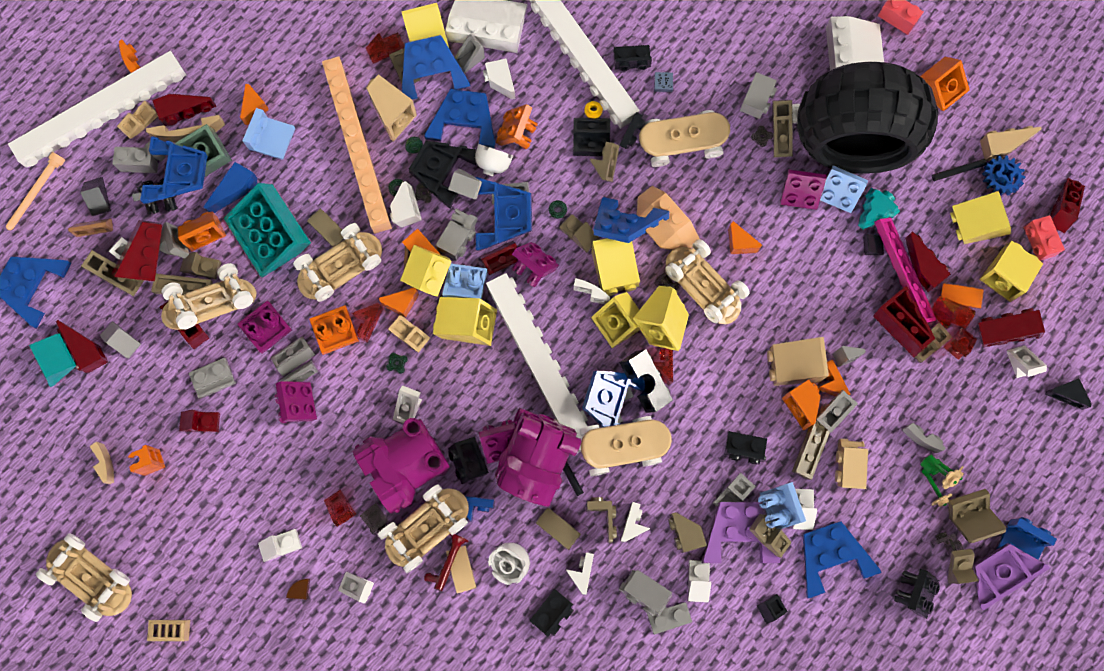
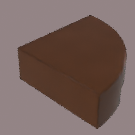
(299, 590)

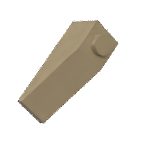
(782, 128)
(103, 268)

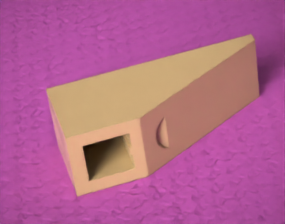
(1004, 143)

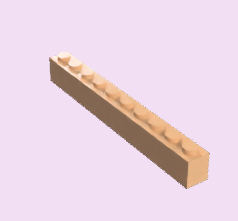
(356, 145)

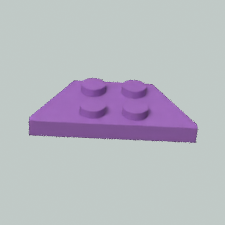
(1004, 573)

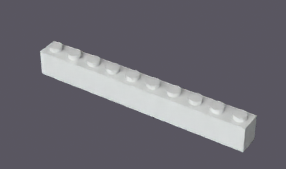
(586, 60)
(97, 110)
(536, 353)

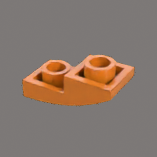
(128, 56)
(963, 295)

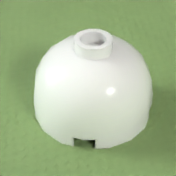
(492, 160)
(509, 563)

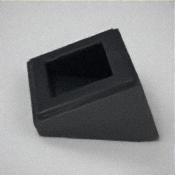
(873, 245)
(772, 609)

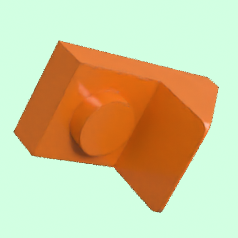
(835, 379)

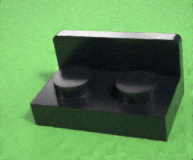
(632, 57)
(745, 447)
(467, 460)
(551, 613)

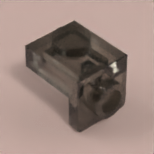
(375, 519)
(949, 540)

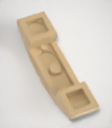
(174, 136)

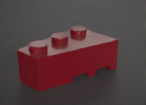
(140, 253)

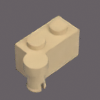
(851, 464)

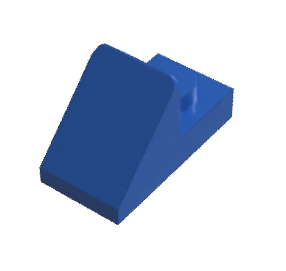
(482, 504)

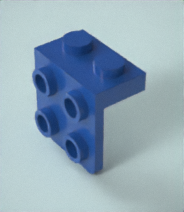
(1027, 537)

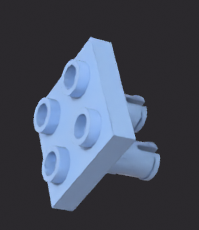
(843, 189)
(464, 281)
(782, 506)

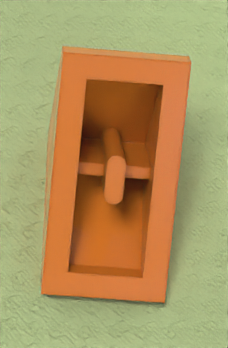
(250, 102)
(741, 241)
(401, 301)

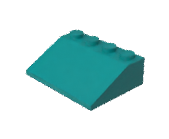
(266, 229)

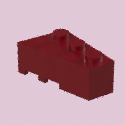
(905, 323)
(1011, 328)

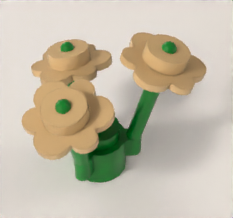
(934, 466)

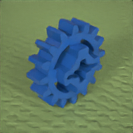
(1003, 175)

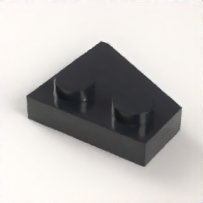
(636, 124)

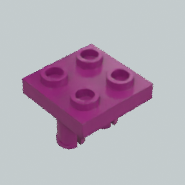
(803, 189)
(535, 259)
(264, 327)
(295, 401)
(496, 440)

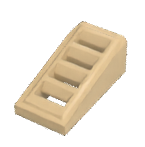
(183, 631)

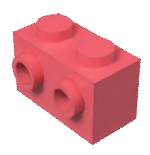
(901, 14)
(1044, 238)

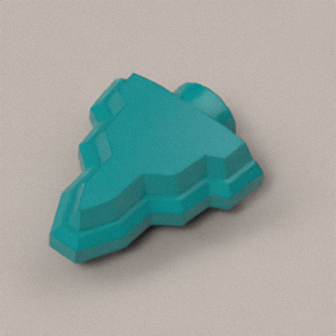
(876, 207)

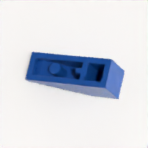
(232, 187)

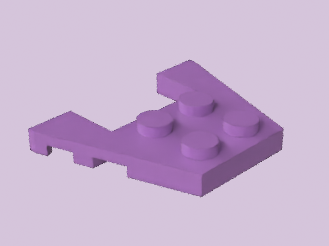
(732, 525)

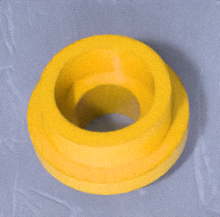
(593, 114)

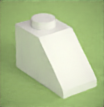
(499, 77)
(404, 206)

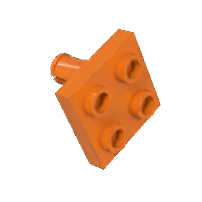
(513, 127)
(334, 330)

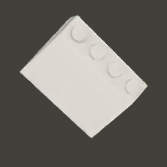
(492, 22)
(853, 41)

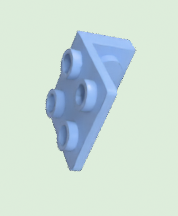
(268, 135)

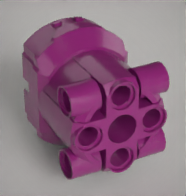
(536, 457)
(401, 463)

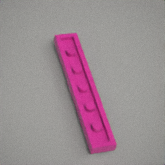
(903, 266)

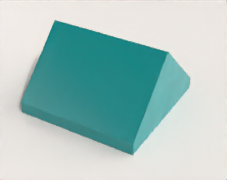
(53, 358)

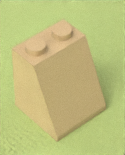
(391, 105)
(798, 362)

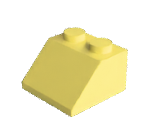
(425, 270)
(616, 319)

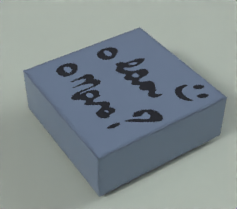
(663, 82)

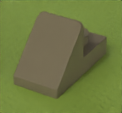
(607, 166)
(580, 233)
(200, 266)
(961, 567)

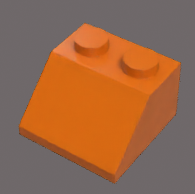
(947, 81)
(201, 231)
(804, 403)

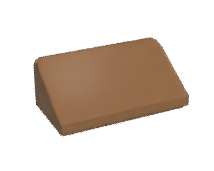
(91, 227)

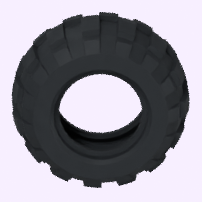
(867, 117)

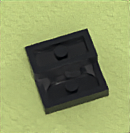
(590, 136)

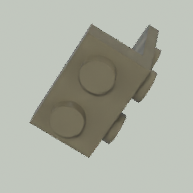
(598, 504)
(974, 517)

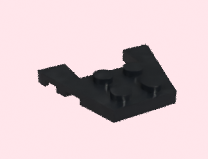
(434, 165)

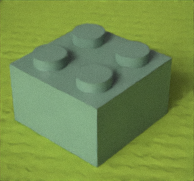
(207, 140)

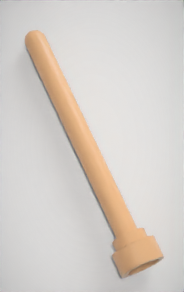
(54, 162)

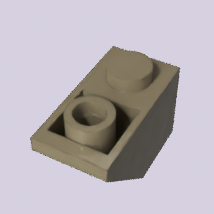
(688, 533)

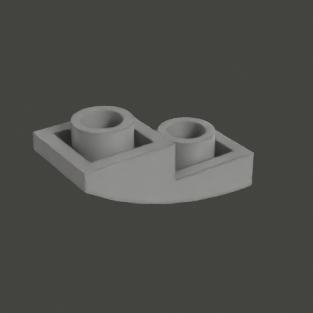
(930, 442)

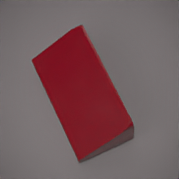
(499, 258)

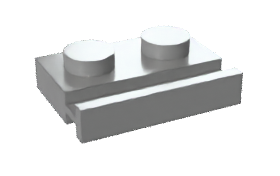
(212, 378)

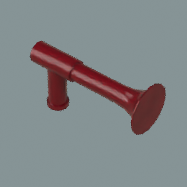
(441, 579)

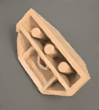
(673, 232)

